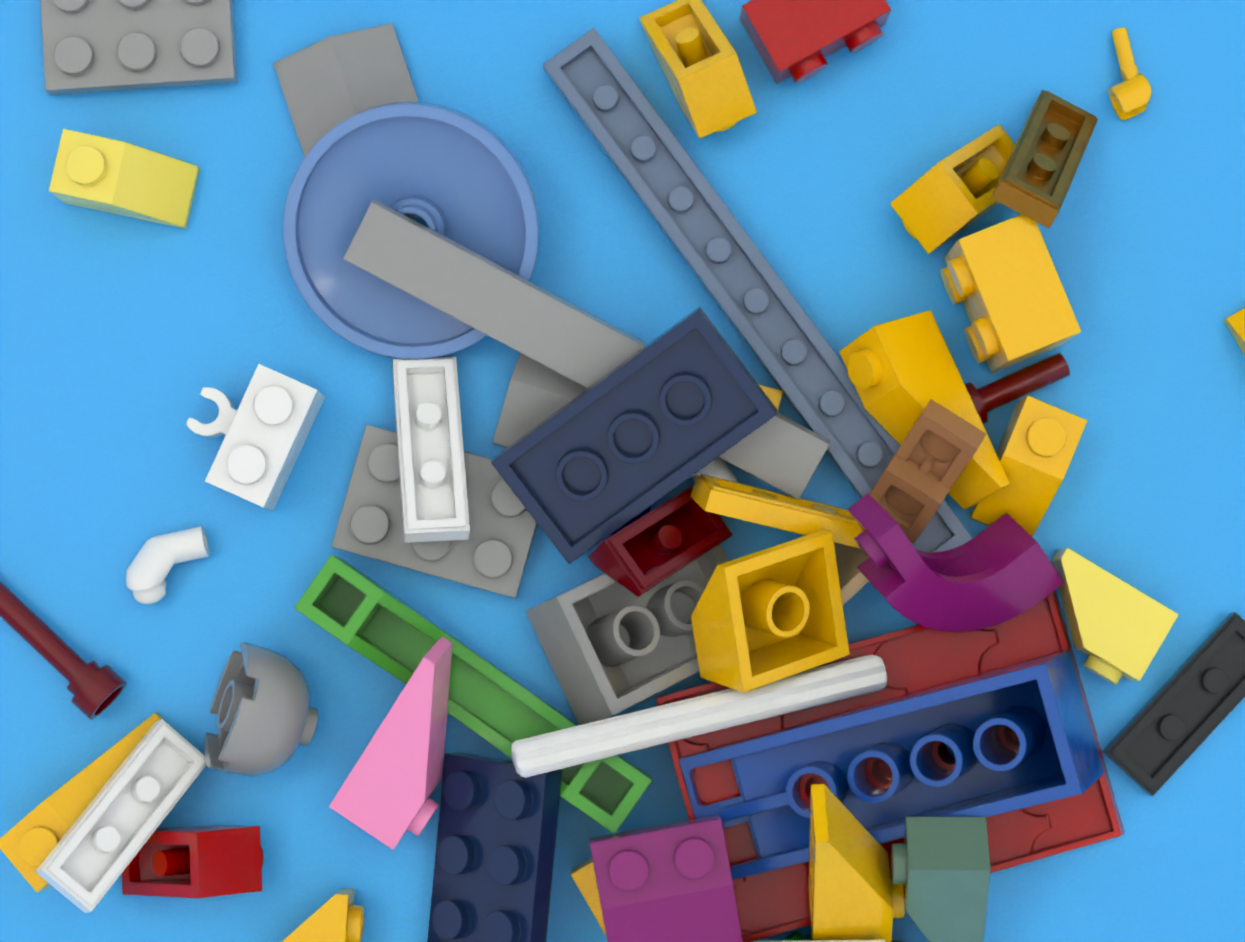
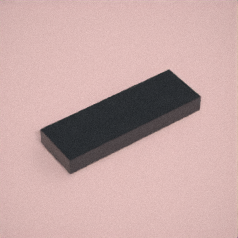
(1184, 709)

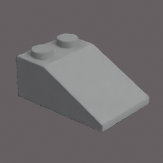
(620, 646)

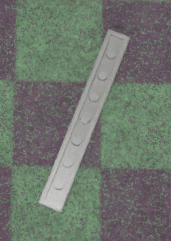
(547, 329)

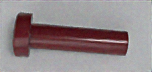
(1017, 384)

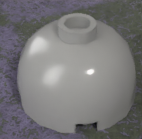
(259, 713)

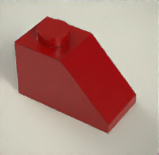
(197, 862)

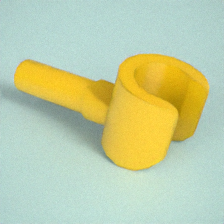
(1132, 94)

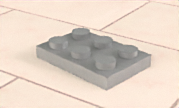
(136, 44)
(497, 520)

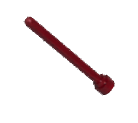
(90, 684)

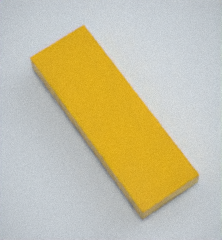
(773, 509)

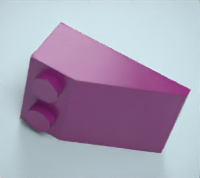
(667, 883)

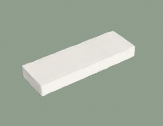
(430, 450)
(122, 816)

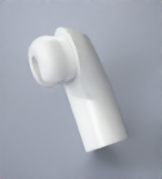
(156, 558)

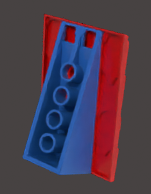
(994, 695)

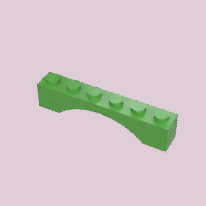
(479, 693)

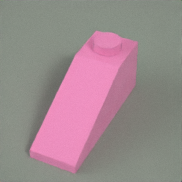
(404, 759)

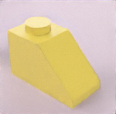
(123, 179)
(1110, 619)

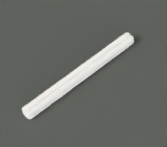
(696, 716)

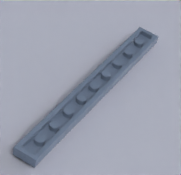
(732, 269)

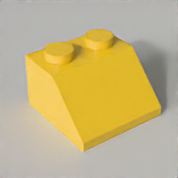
(771, 614)

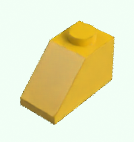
(699, 66)
(955, 190)
(1035, 460)

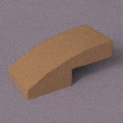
(926, 468)

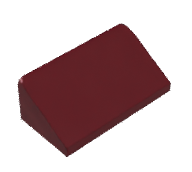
(660, 543)

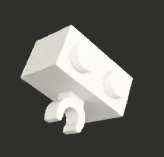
(260, 435)

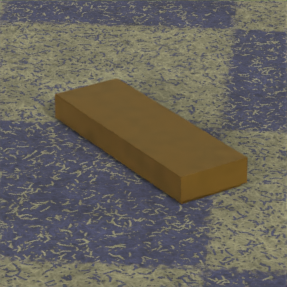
(1045, 158)

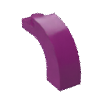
(958, 588)

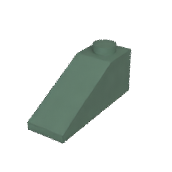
(944, 876)

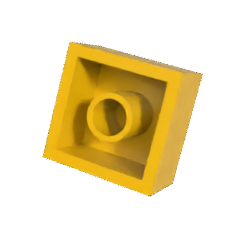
(1008, 293)

